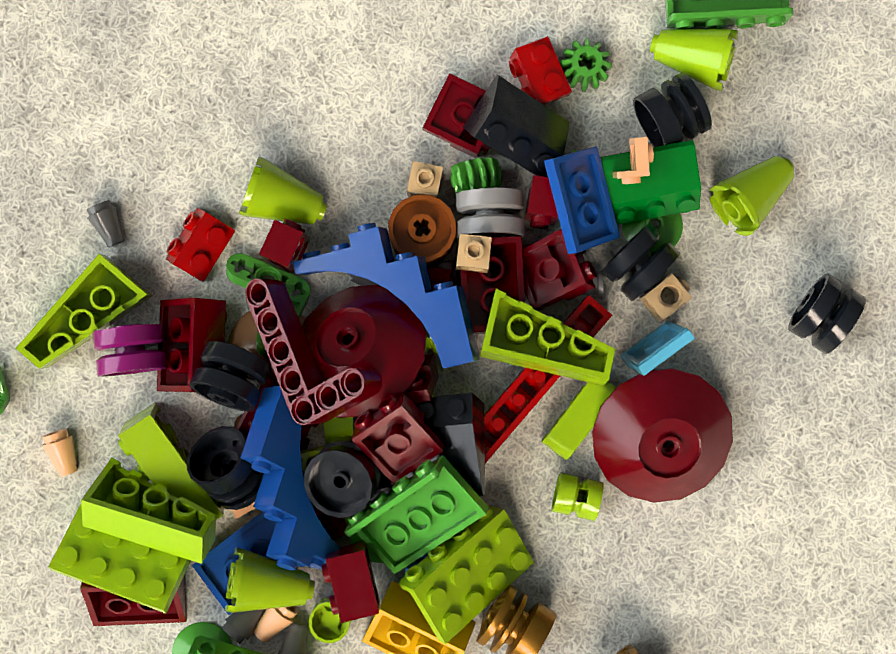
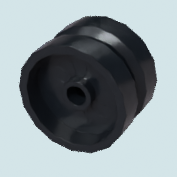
(644, 266)
(827, 313)
(230, 376)
(342, 479)

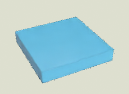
(656, 347)

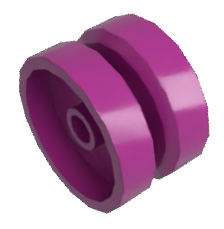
(129, 348)

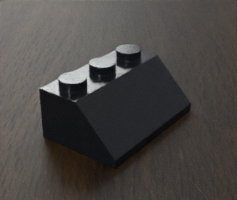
(518, 126)

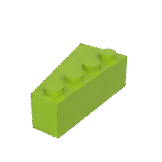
(90, 304)
(542, 343)
(161, 459)
(147, 514)

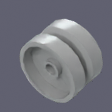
(490, 212)

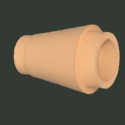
(61, 451)
(274, 621)

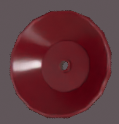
(384, 336)
(655, 410)

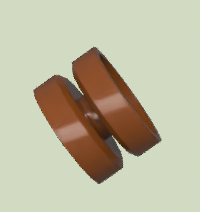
(422, 212)

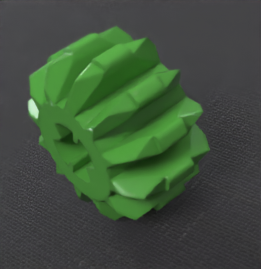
(582, 74)
(476, 174)

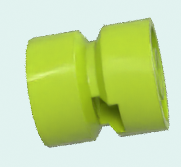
(566, 496)
(325, 625)

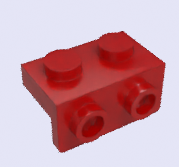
(539, 71)
(199, 244)

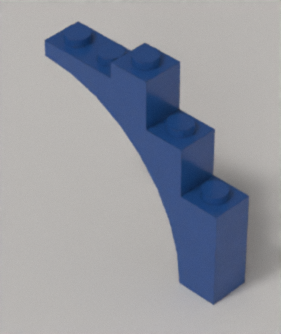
(441, 311)
(276, 452)

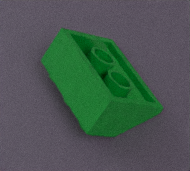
(669, 189)

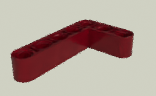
(292, 359)

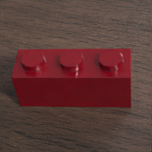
(503, 274)
(186, 330)
(111, 609)

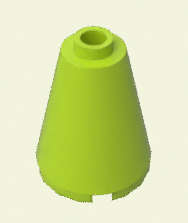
(697, 52)
(751, 194)
(278, 196)
(261, 584)

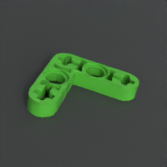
(263, 269)

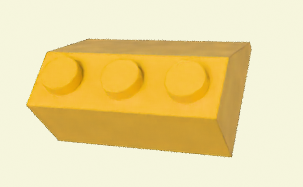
(404, 630)

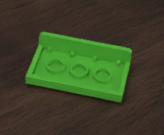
(718, 13)
(417, 514)

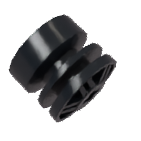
(673, 112)
(220, 471)

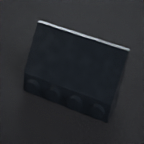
(460, 427)

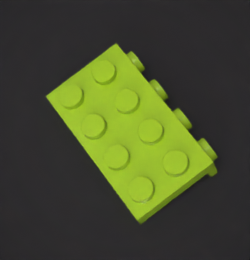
(119, 566)
(467, 573)

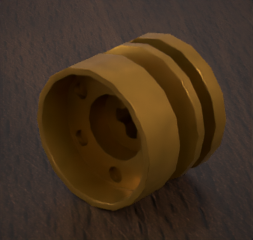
(513, 625)

